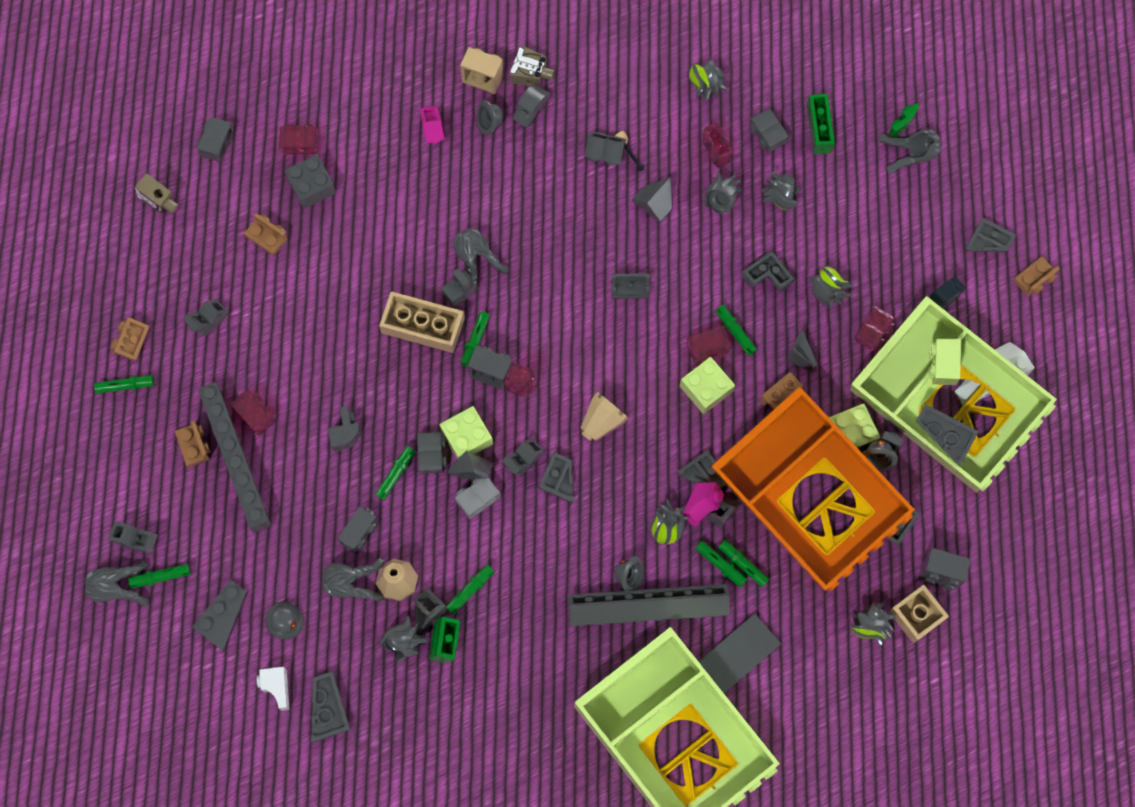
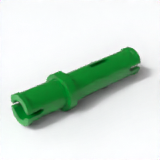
(731, 324)
(475, 338)
(124, 384)
(395, 472)
(741, 561)
(719, 562)
(151, 578)
(475, 584)

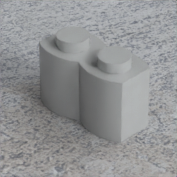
(477, 497)

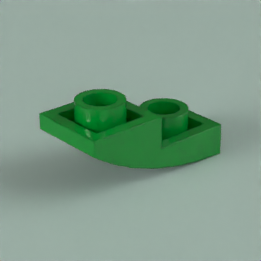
(905, 120)

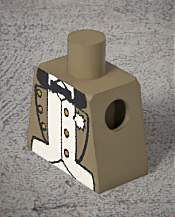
(530, 68)
(155, 194)

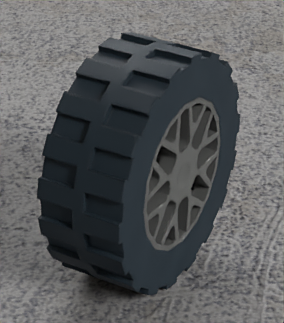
(948, 292)

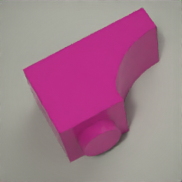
(432, 124)
(703, 500)

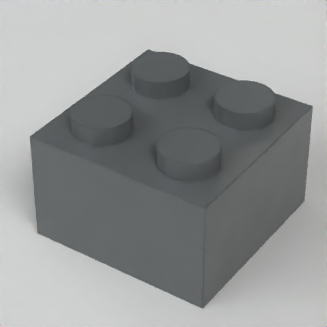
(310, 181)
(489, 367)
(944, 569)

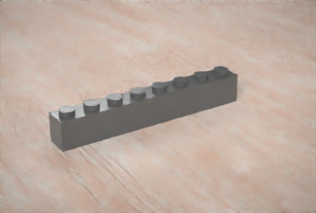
(235, 457)
(649, 605)

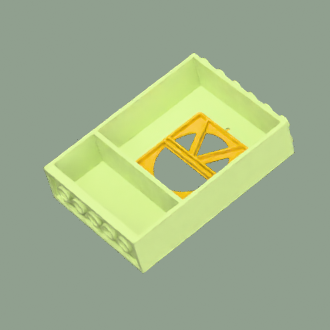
(899, 387)
(668, 686)

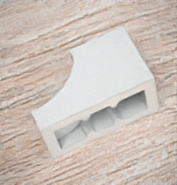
(275, 682)

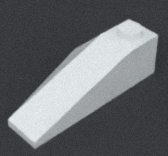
(1009, 352)

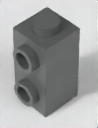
(358, 529)

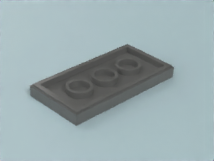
(739, 653)

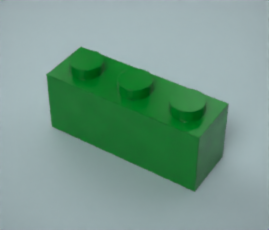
(820, 124)

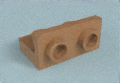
(266, 234)
(1035, 276)
(129, 339)
(780, 391)
(192, 444)

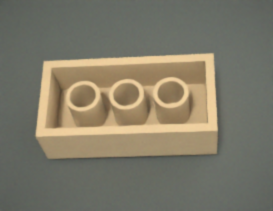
(422, 322)

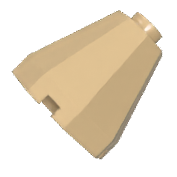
(601, 418)
(398, 586)

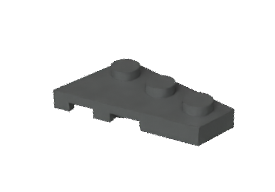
(947, 432)
(220, 616)
(328, 710)

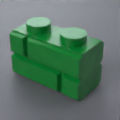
(444, 640)

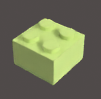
(946, 361)
(707, 385)
(857, 426)
(466, 432)

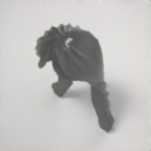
(923, 144)
(472, 243)
(338, 580)
(103, 587)

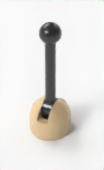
(622, 134)

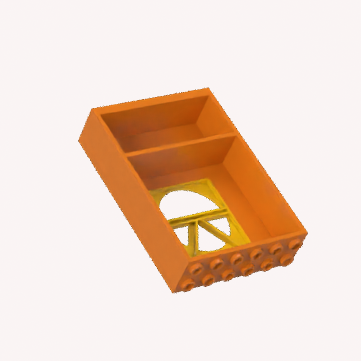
(783, 451)

